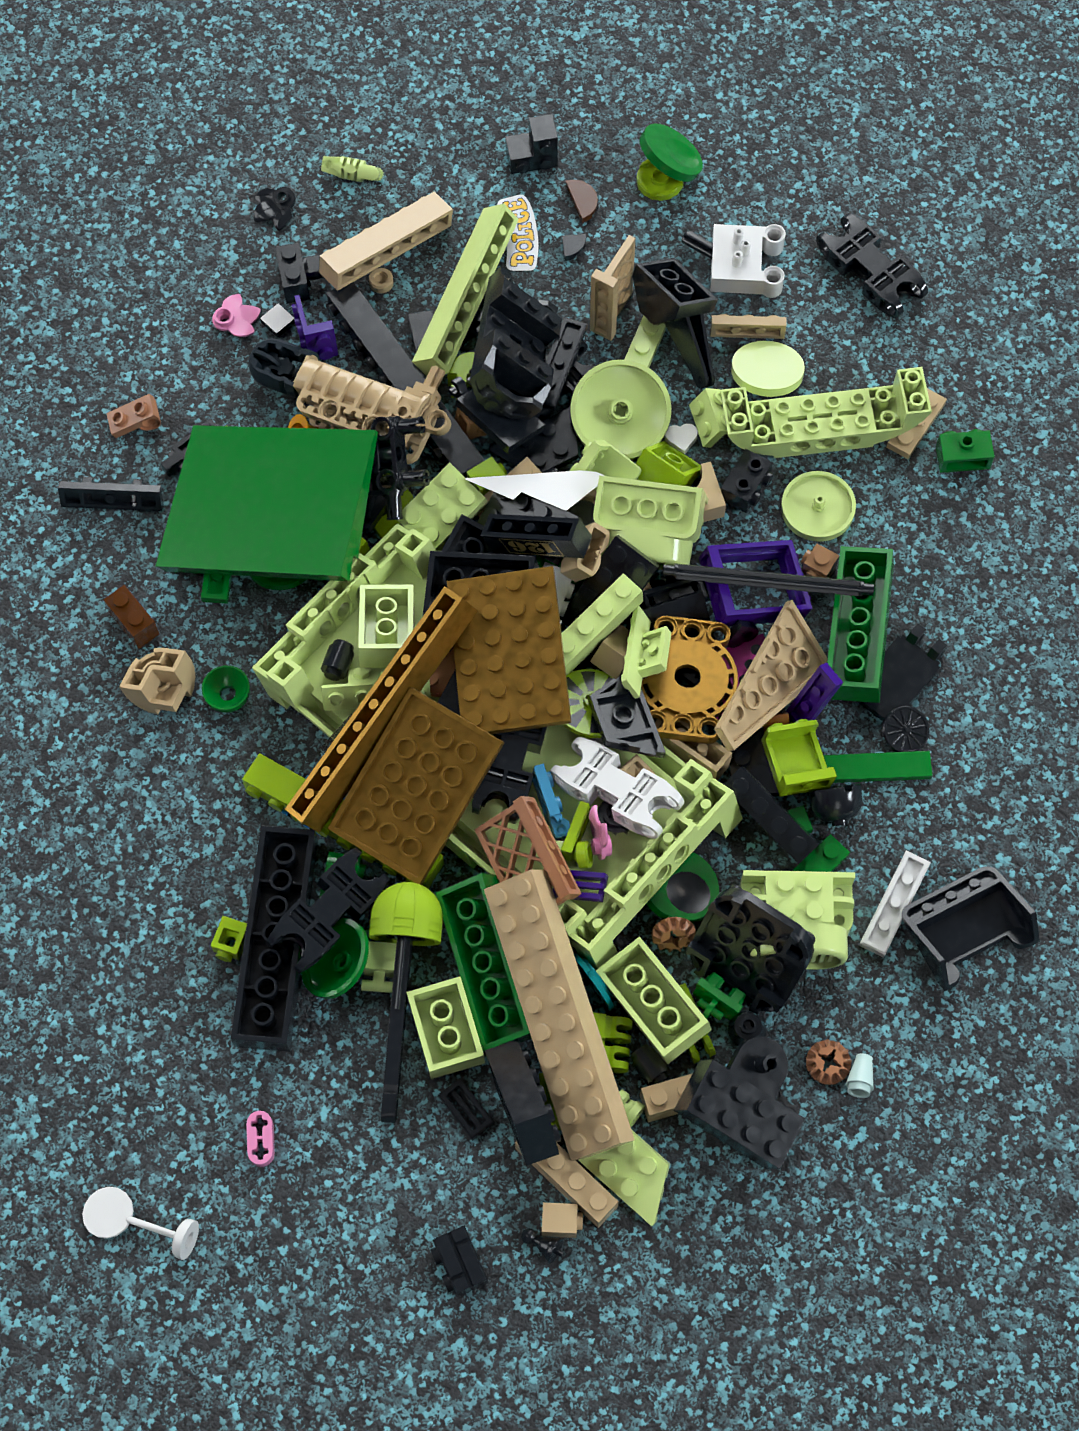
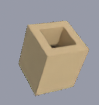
(561, 1220)

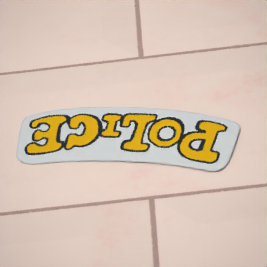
(523, 244)

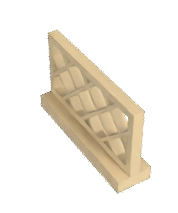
(612, 290)

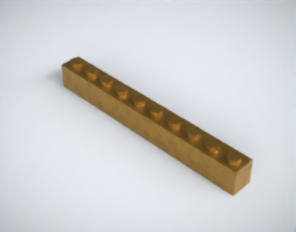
(354, 744)

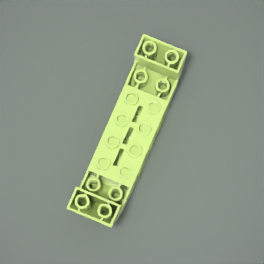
(826, 419)

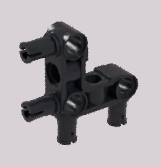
(392, 460)

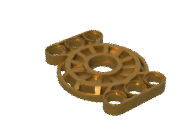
(700, 703)

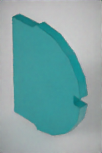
(594, 981)

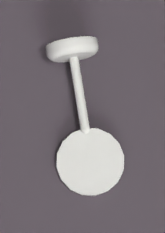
(111, 1211)

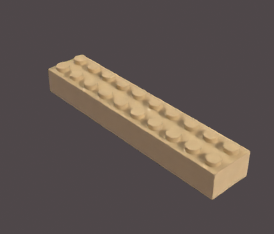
(558, 1015)

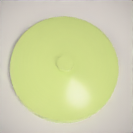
(622, 406)

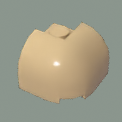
(159, 680)

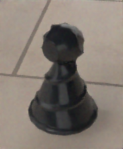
(547, 1246)

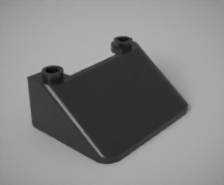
(967, 920)

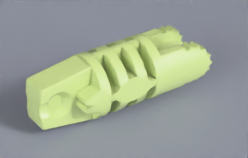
(351, 169)

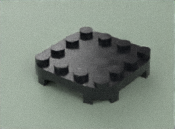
(729, 933)

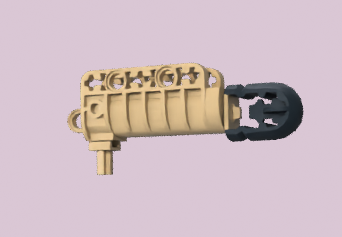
(347, 398)

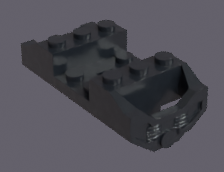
(513, 349)

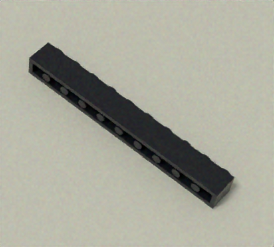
(396, 369)

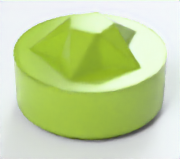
(583, 855)

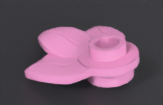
(238, 315)
(601, 841)

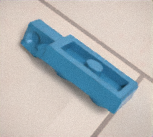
(549, 803)

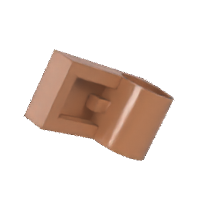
(137, 414)

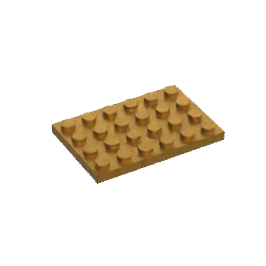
(512, 652)
(415, 785)

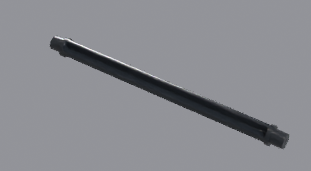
(768, 579)

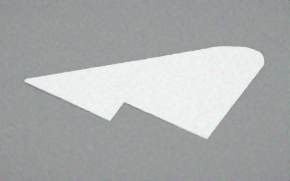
(554, 488)

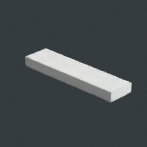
(897, 896)

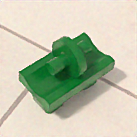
(715, 1001)

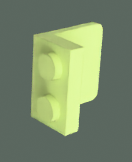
(709, 416)
(606, 460)

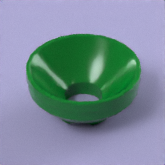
(223, 678)

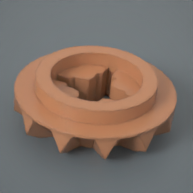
(680, 927)
(816, 1065)

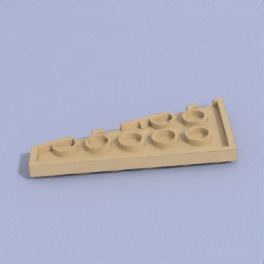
(773, 678)

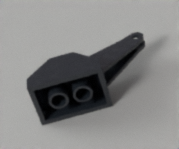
(676, 298)

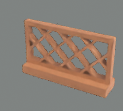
(542, 844)

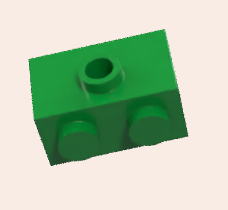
(964, 451)

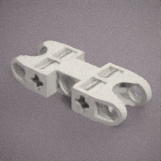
(631, 797)

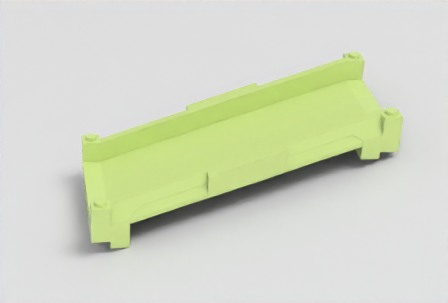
(637, 863)

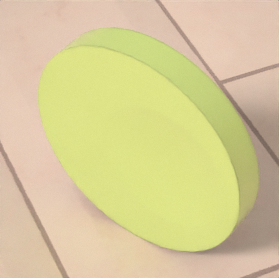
(767, 368)
(818, 506)

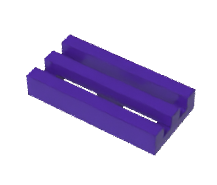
(592, 876)

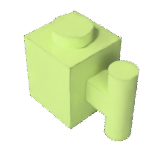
(379, 965)

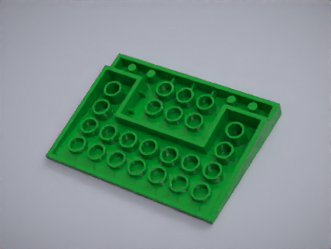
(270, 502)

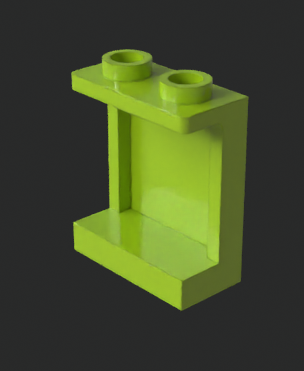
(796, 758)

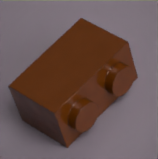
(131, 616)

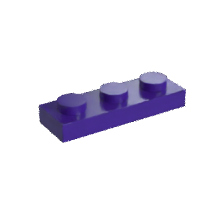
(815, 694)

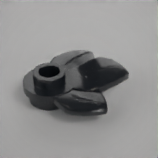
(272, 208)

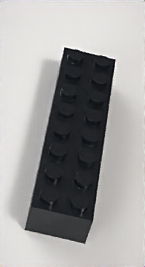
(267, 974)

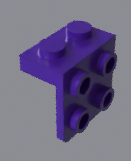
(315, 337)

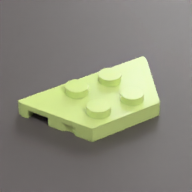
(633, 1174)

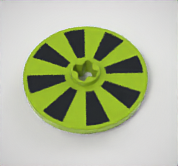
(580, 687)

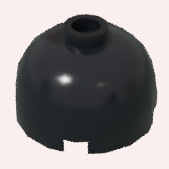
(836, 803)

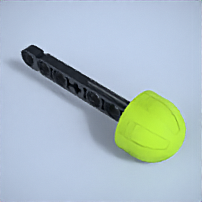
(408, 917)

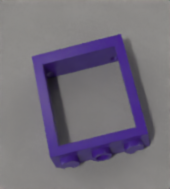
(756, 551)

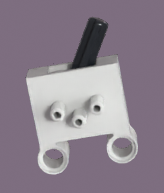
(738, 258)

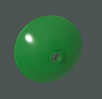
(341, 964)

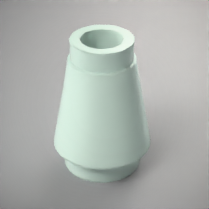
(861, 1077)

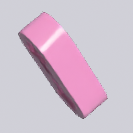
(267, 1138)

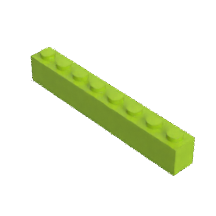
(278, 787)

